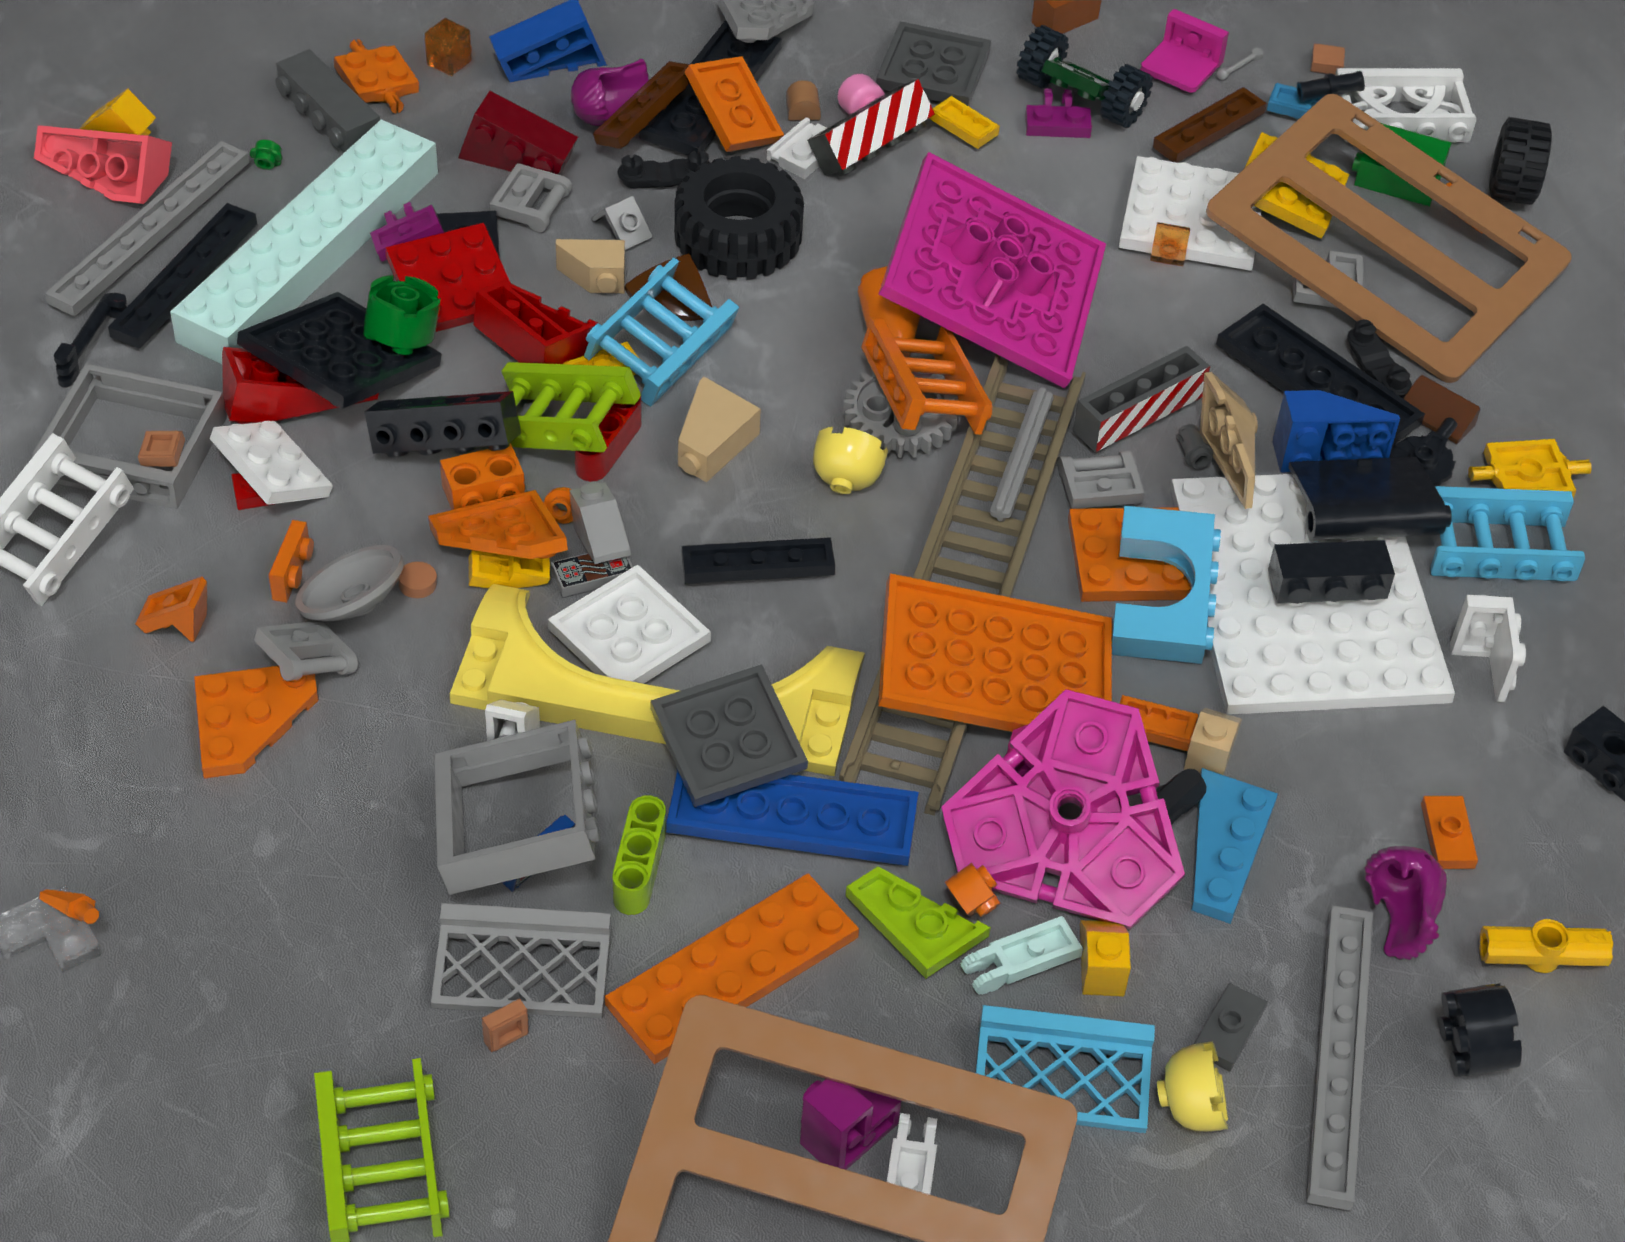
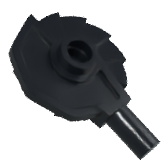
(1430, 451)

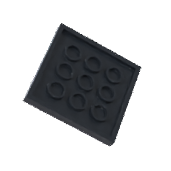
(330, 355)

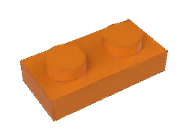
(287, 567)

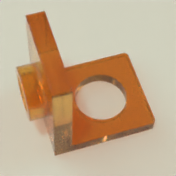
(1170, 244)

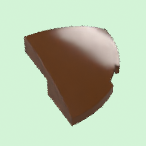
(687, 276)

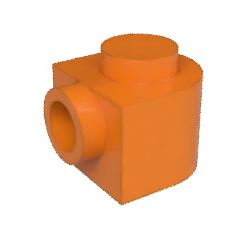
(974, 890)

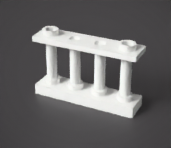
(32, 489)

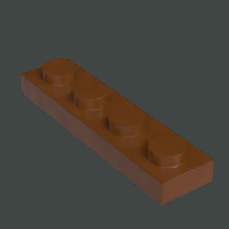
(643, 106)
(1209, 125)

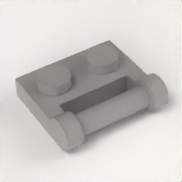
(521, 191)
(1101, 480)
(296, 641)

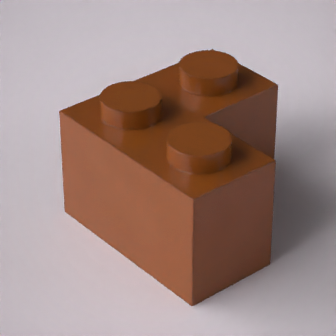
(1065, 14)

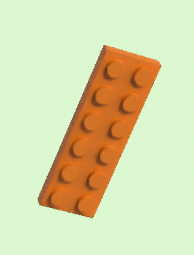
(734, 962)

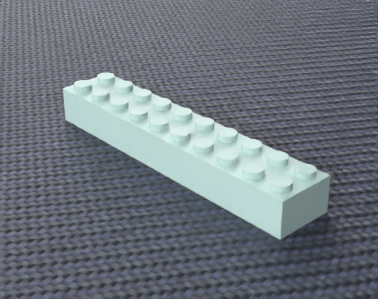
(306, 239)

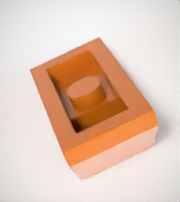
(178, 606)

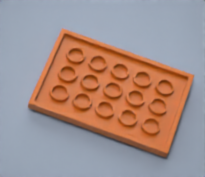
(986, 654)

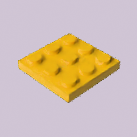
(1290, 204)

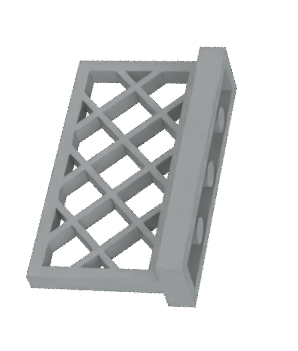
(529, 927)

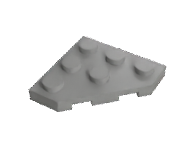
(763, 18)

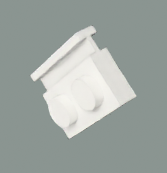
(794, 151)

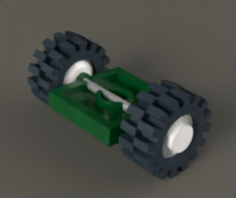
(1044, 64)

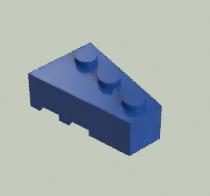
(547, 43)

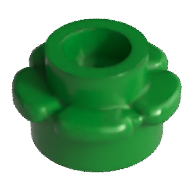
(266, 154)

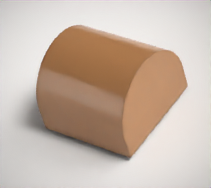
(803, 101)

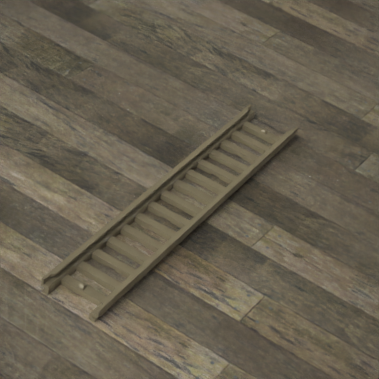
(930, 563)

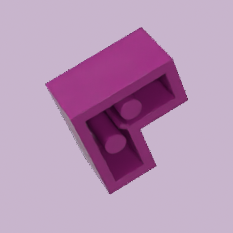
(844, 1121)

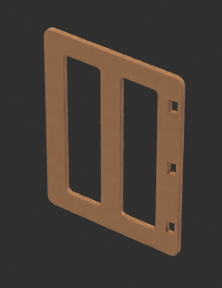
(1493, 308)
(677, 1144)

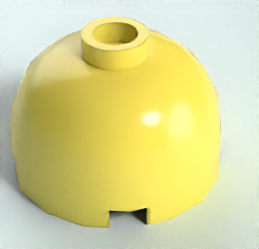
(848, 459)
(1194, 1089)

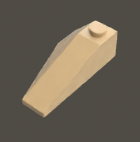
(1231, 433)

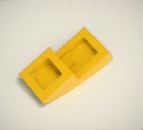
(506, 570)

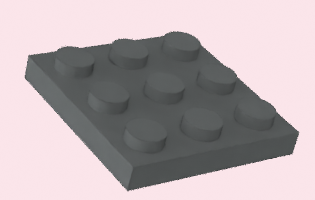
(940, 59)
(728, 735)

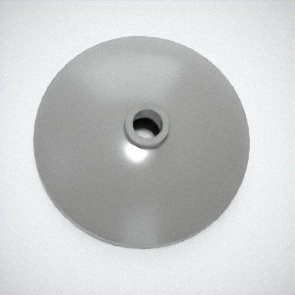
(350, 584)

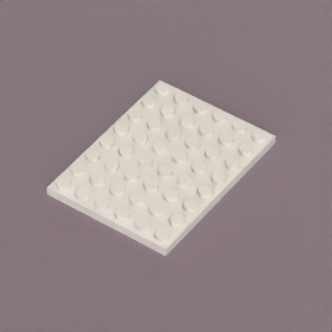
(1308, 652)

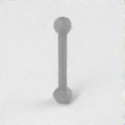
(1256, 54)

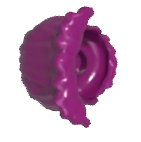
(603, 90)
(1413, 893)

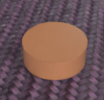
(417, 580)

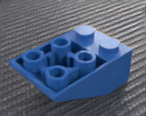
(1330, 427)

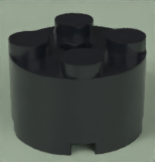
(1480, 1029)

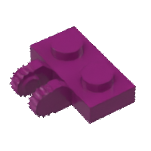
(1058, 120)
(411, 227)

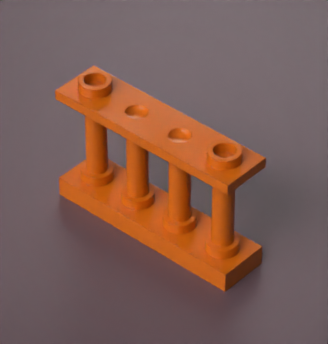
(905, 390)

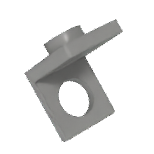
(626, 222)

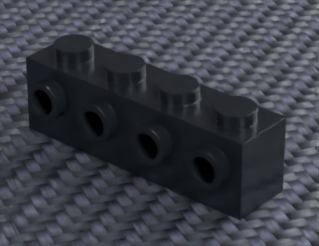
(443, 423)

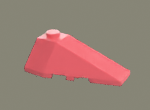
(110, 162)

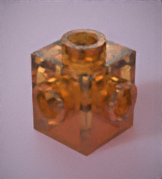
(448, 47)

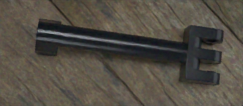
(67, 355)

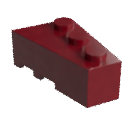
(509, 135)

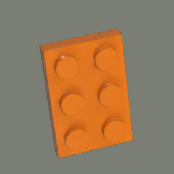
(734, 103)

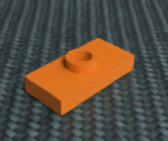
(1164, 723)
(1449, 832)

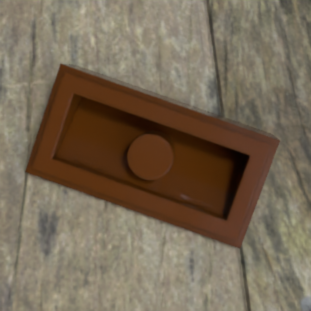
(1441, 403)

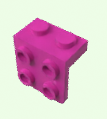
(1187, 53)

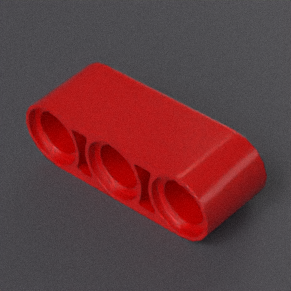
(618, 430)

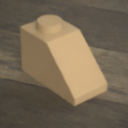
(593, 263)
(1212, 741)

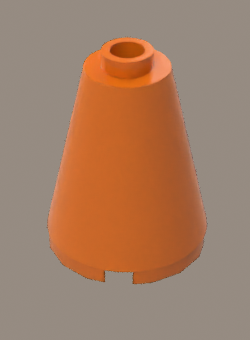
(900, 320)

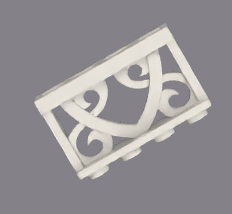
(1423, 87)

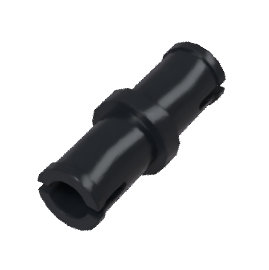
(1330, 85)

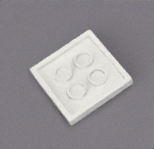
(629, 628)

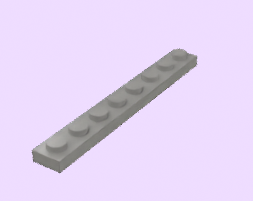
(146, 228)
(1340, 1059)

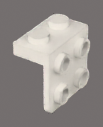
(1491, 630)

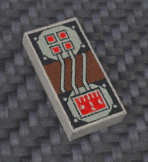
(581, 575)

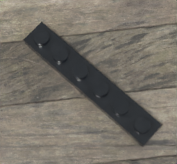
(182, 275)

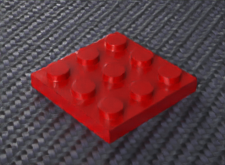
(455, 264)

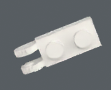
(913, 1161)

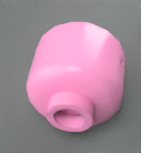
(858, 92)

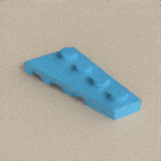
(1227, 839)

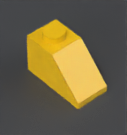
(121, 115)
(1104, 958)

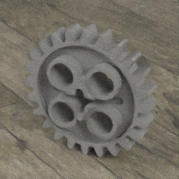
(870, 412)

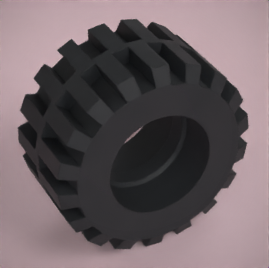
(1520, 160)

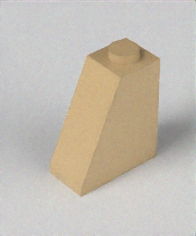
(715, 429)

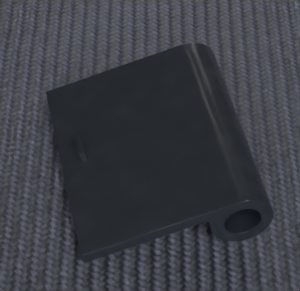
(1369, 498)

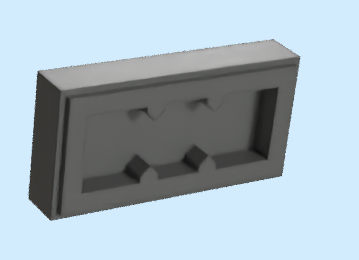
(1232, 1024)

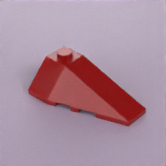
(261, 393)

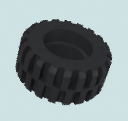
(733, 245)

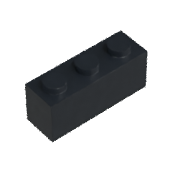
(1331, 571)

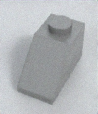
(599, 522)

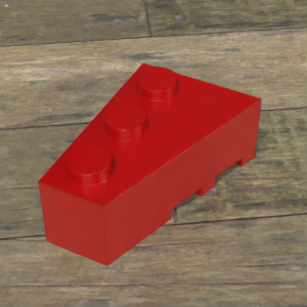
(528, 327)

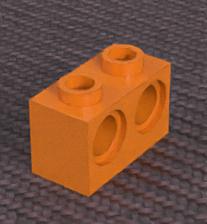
(481, 477)

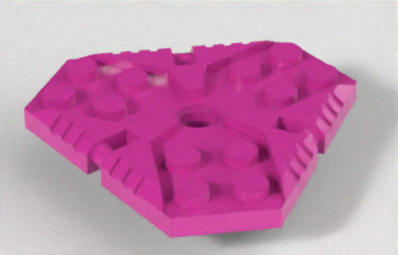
(1112, 856)

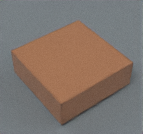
(1327, 58)
(161, 448)
(505, 1025)

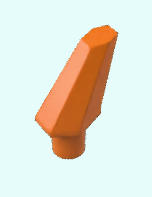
(71, 904)

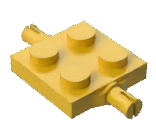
(1529, 466)

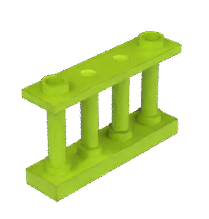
(573, 385)
(339, 1139)

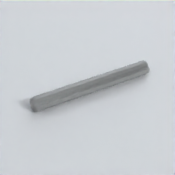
(1021, 454)

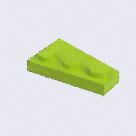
(915, 925)

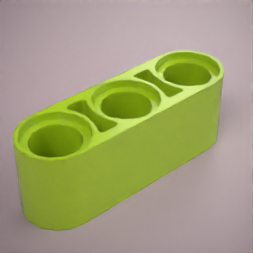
(642, 835)

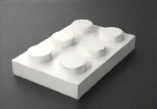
(271, 462)

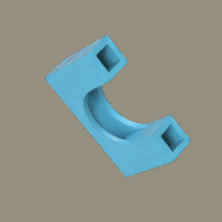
(1180, 629)

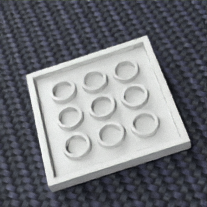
(1179, 197)

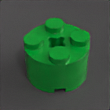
(401, 313)

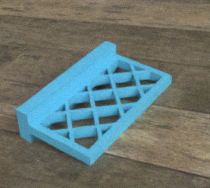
(1077, 1035)

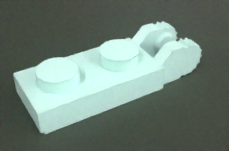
(1023, 955)

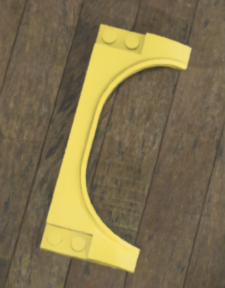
(515, 665)

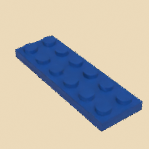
(805, 817)

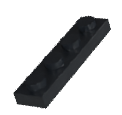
(758, 560)

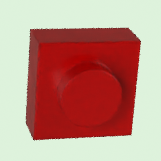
(245, 495)

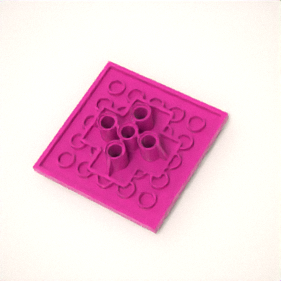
(994, 270)

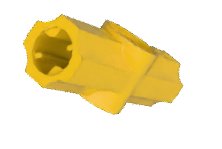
(1546, 946)

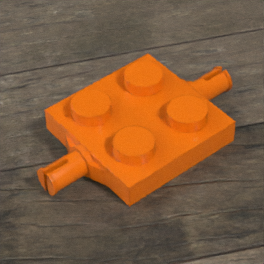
(377, 74)

